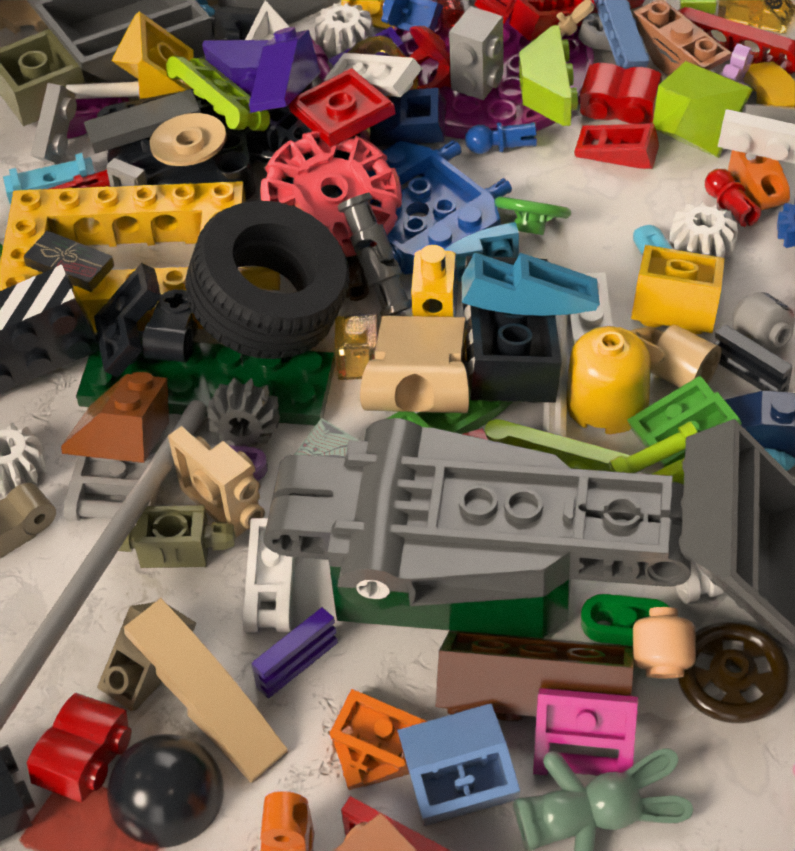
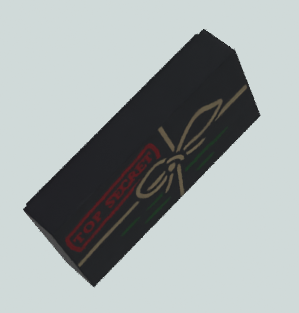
(82, 264)

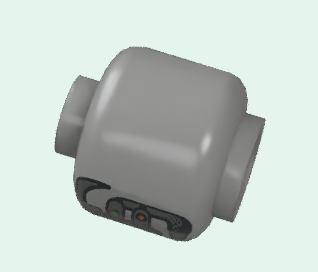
(764, 320)

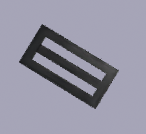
(752, 361)

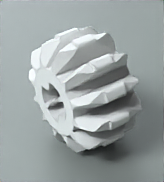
(342, 28)
(704, 231)
(19, 458)

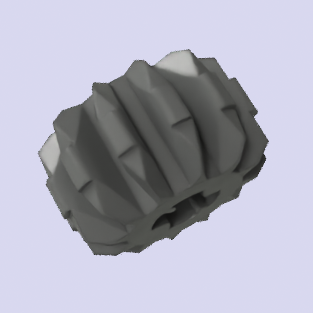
(243, 413)

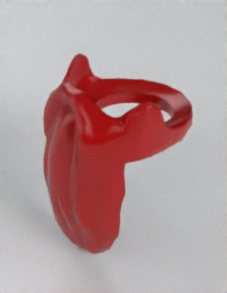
(432, 47)

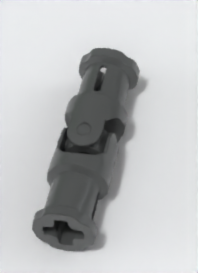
(378, 262)

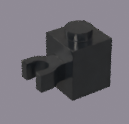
(232, 22)

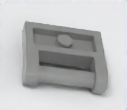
(101, 477)

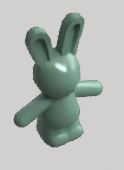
(605, 803)

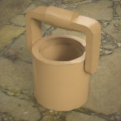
(679, 354)

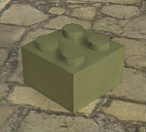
(27, 70)

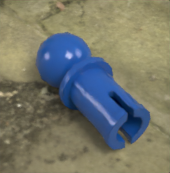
(480, 138)

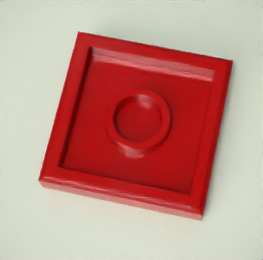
(342, 107)

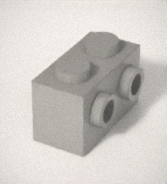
(476, 53)

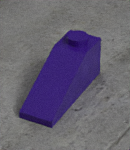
(284, 69)

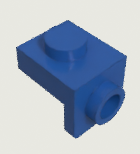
(409, 13)

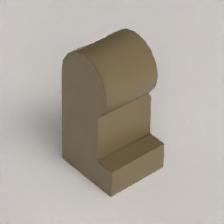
(23, 516)

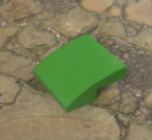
(689, 403)

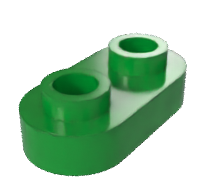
(621, 614)

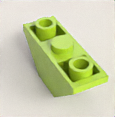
(547, 77)

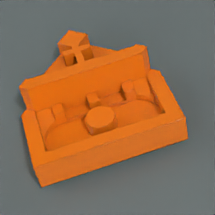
(370, 741)

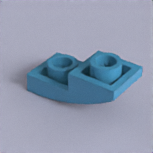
(491, 242)

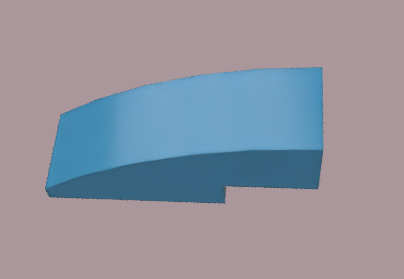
(527, 287)

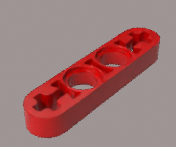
(738, 33)

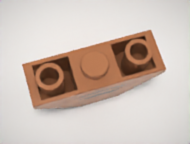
(675, 39)

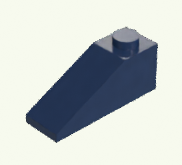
(768, 418)

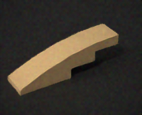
(206, 690)

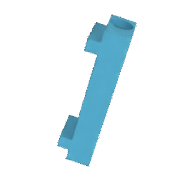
(47, 176)

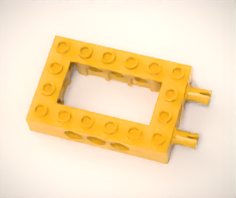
(120, 217)

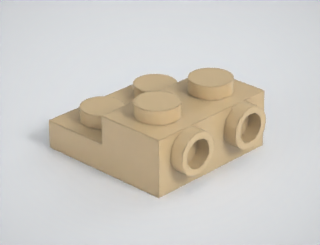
(217, 479)

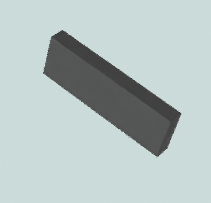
(138, 121)

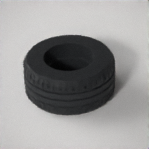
(252, 318)

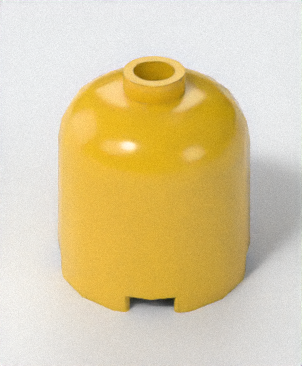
(608, 379)

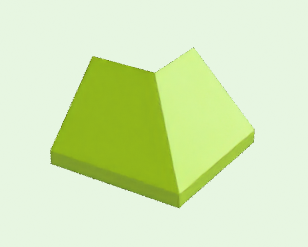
(694, 105)

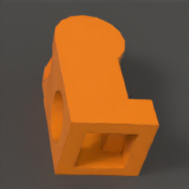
(761, 178)
(286, 823)

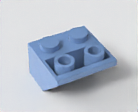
(459, 764)

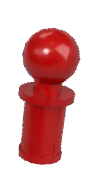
(732, 196)

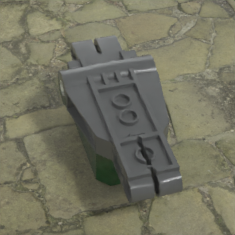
(470, 530)

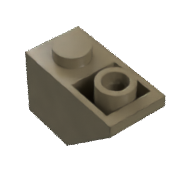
(128, 673)

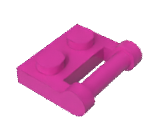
(585, 721)

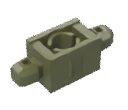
(177, 537)

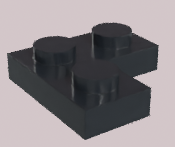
(119, 317)

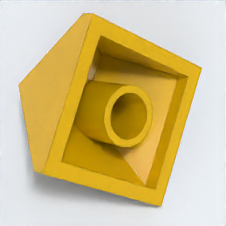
(145, 56)

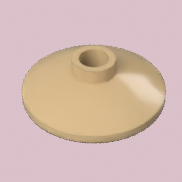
(188, 139)

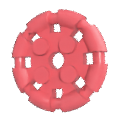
(325, 170)

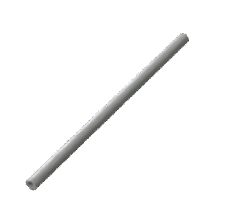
(92, 568)

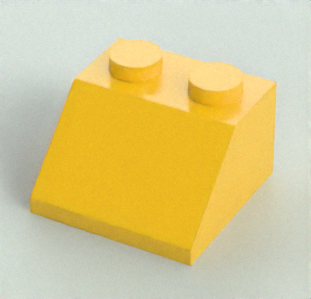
(678, 289)

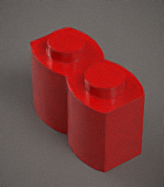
(620, 93)
(78, 747)

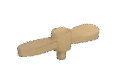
(568, 23)

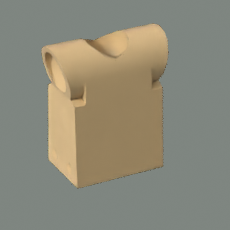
(417, 366)

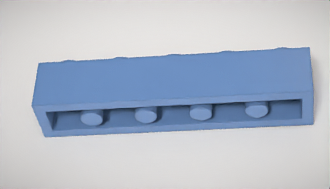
(622, 33)

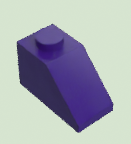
(235, 59)

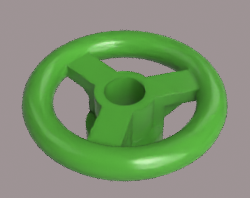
(532, 215)

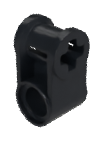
(171, 329)

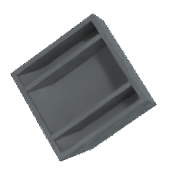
(96, 27)
(742, 524)

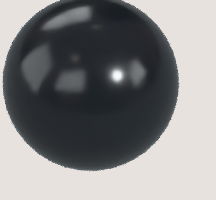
(165, 790)

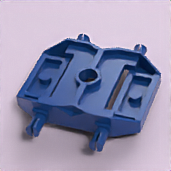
(448, 197)

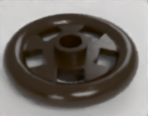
(733, 706)

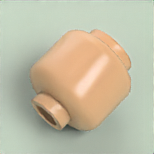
(664, 643)

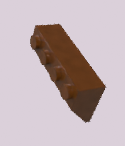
(511, 669)

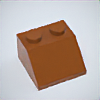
(123, 420)

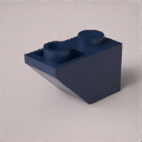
(417, 119)

